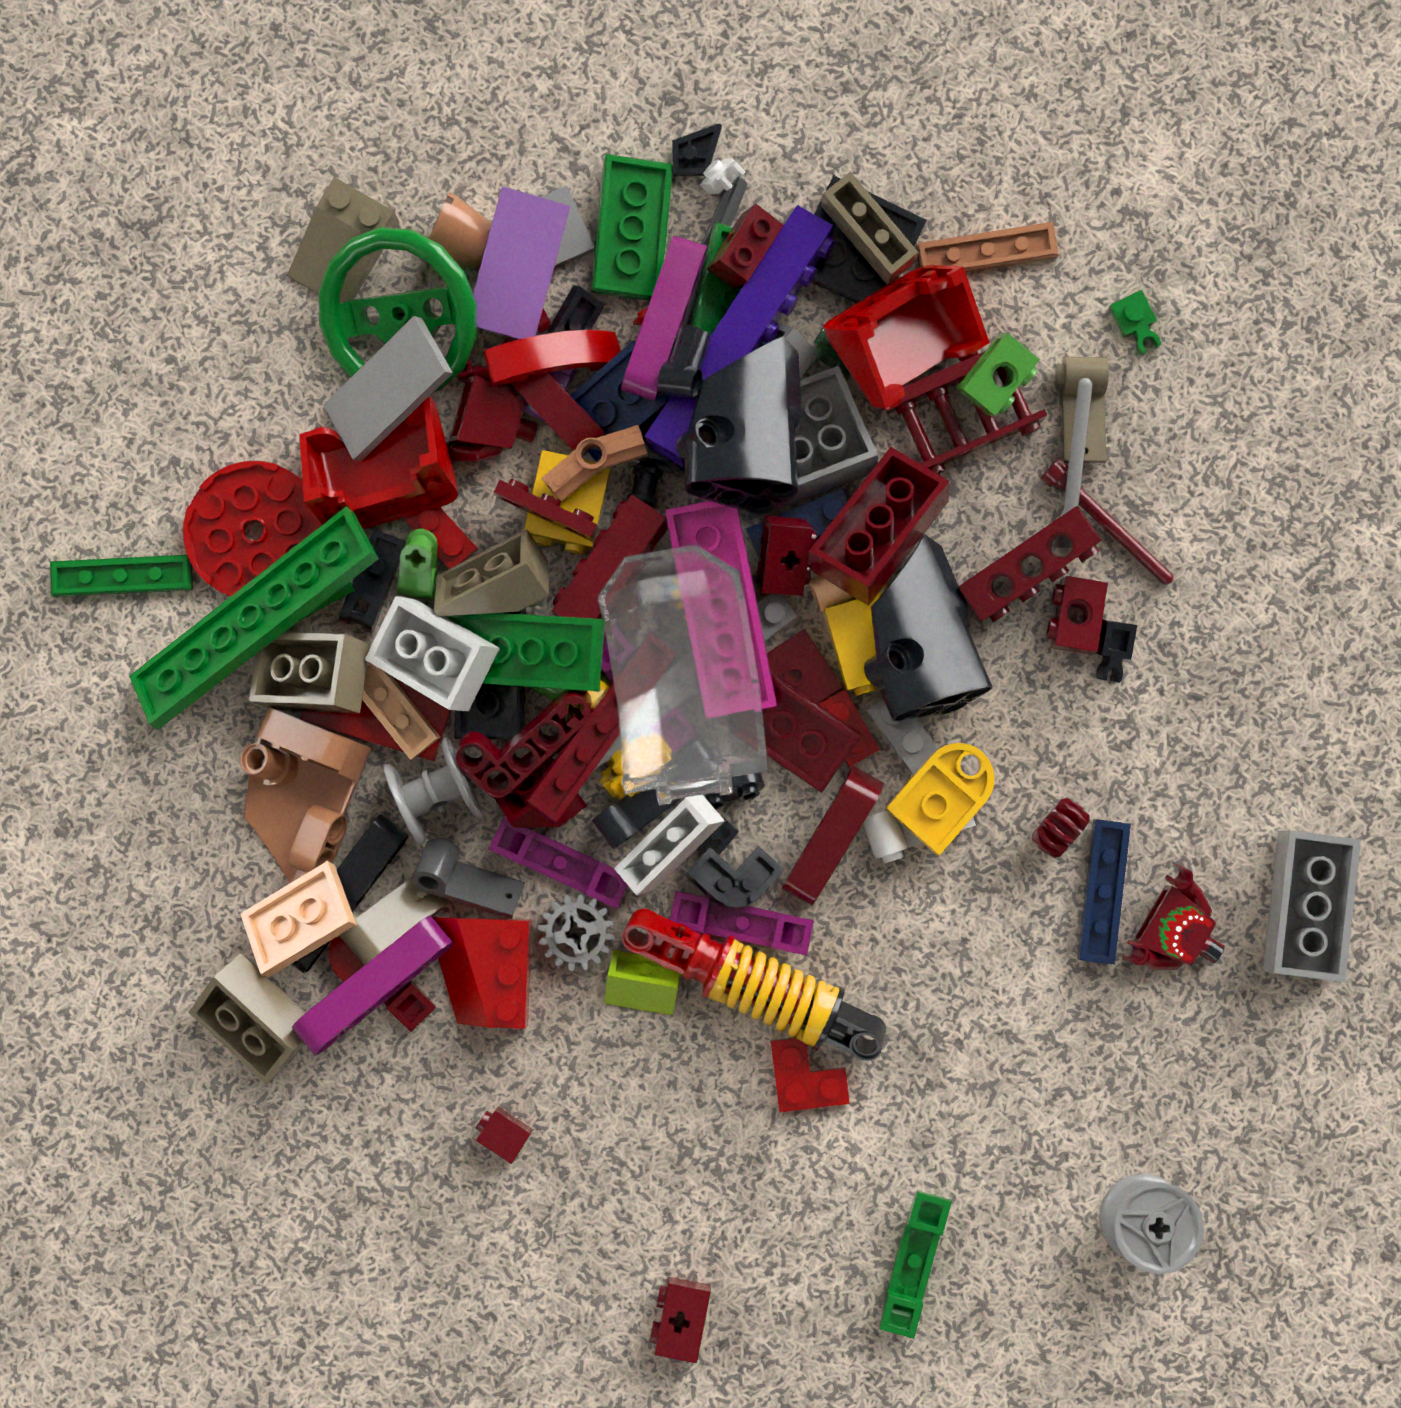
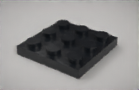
(845, 268)

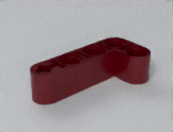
(530, 737)
(833, 835)

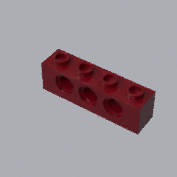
(980, 589)

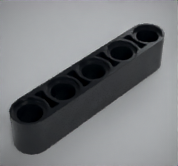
(362, 869)

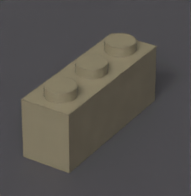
(869, 228)

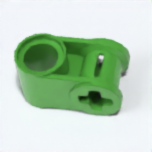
(418, 568)

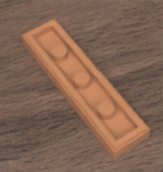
(992, 248)

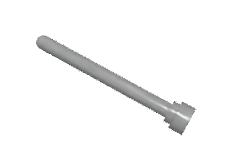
(1076, 453)

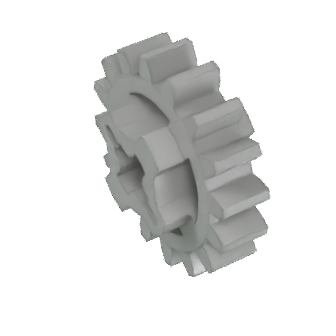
(560, 936)

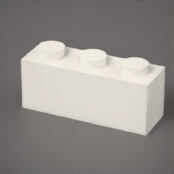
(669, 844)

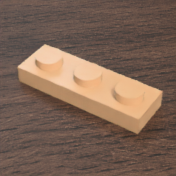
(397, 712)

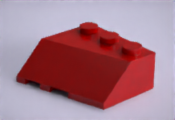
(488, 970)

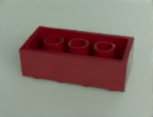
(879, 525)

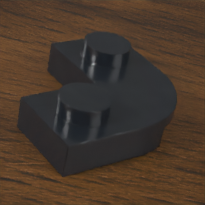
(730, 886)

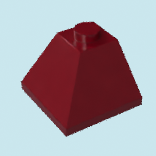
(521, 814)

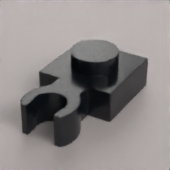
(1114, 644)

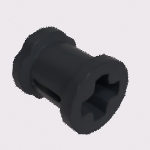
(646, 484)

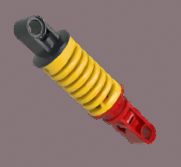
(758, 983)

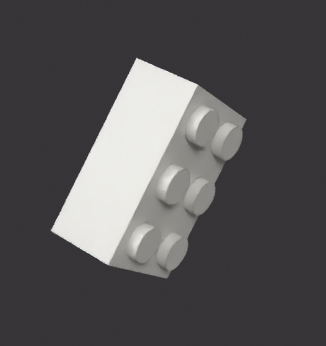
(432, 654)

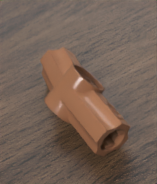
(615, 450)

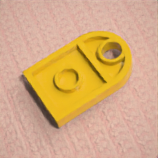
(942, 797)

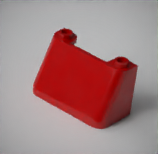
(907, 331)
(395, 480)

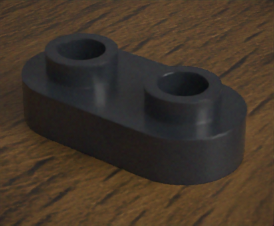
(744, 788)

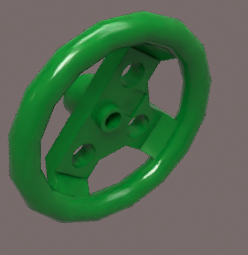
(350, 318)

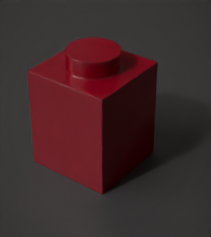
(502, 1134)

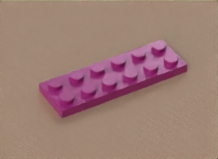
(720, 532)

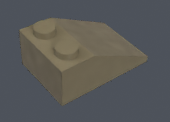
(336, 219)
(495, 580)

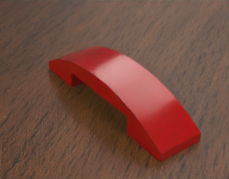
(550, 353)

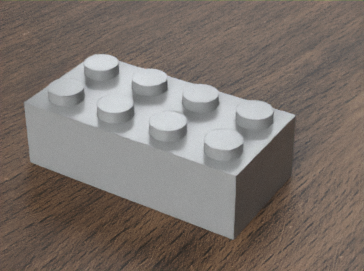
(1311, 905)

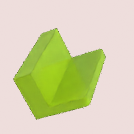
(640, 984)

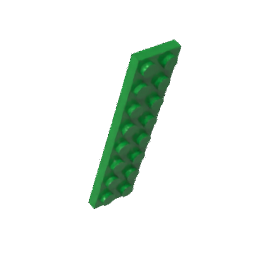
(252, 617)

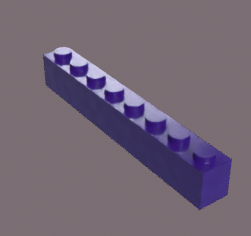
(753, 314)

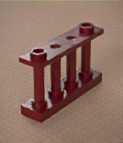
(936, 390)

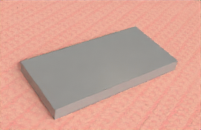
(388, 388)

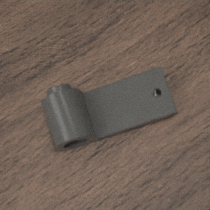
(446, 877)

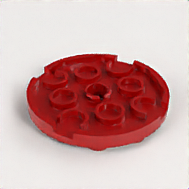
(227, 505)

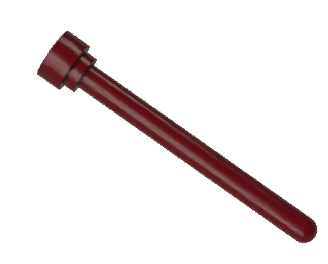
(1057, 477)

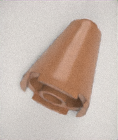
(461, 232)

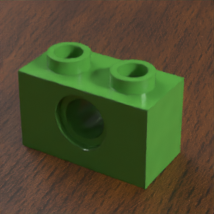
(979, 383)

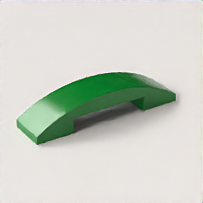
(914, 1263)

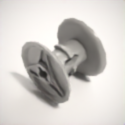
(431, 791)
(1151, 1223)

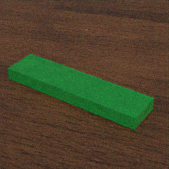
(121, 575)

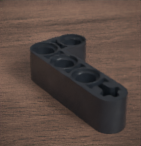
(629, 816)

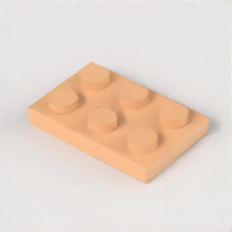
(298, 919)

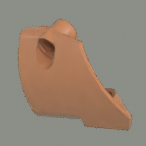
(300, 790)

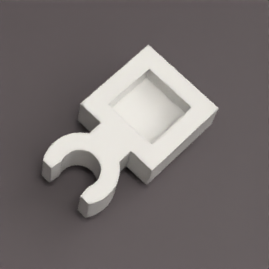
(721, 175)

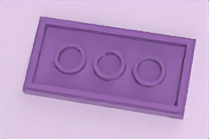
(518, 263)

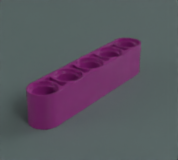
(664, 317)
(372, 985)

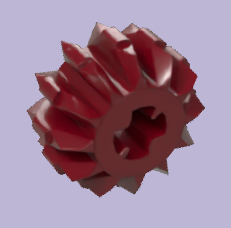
(1060, 827)

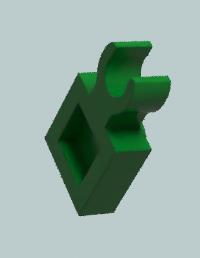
(1134, 317)

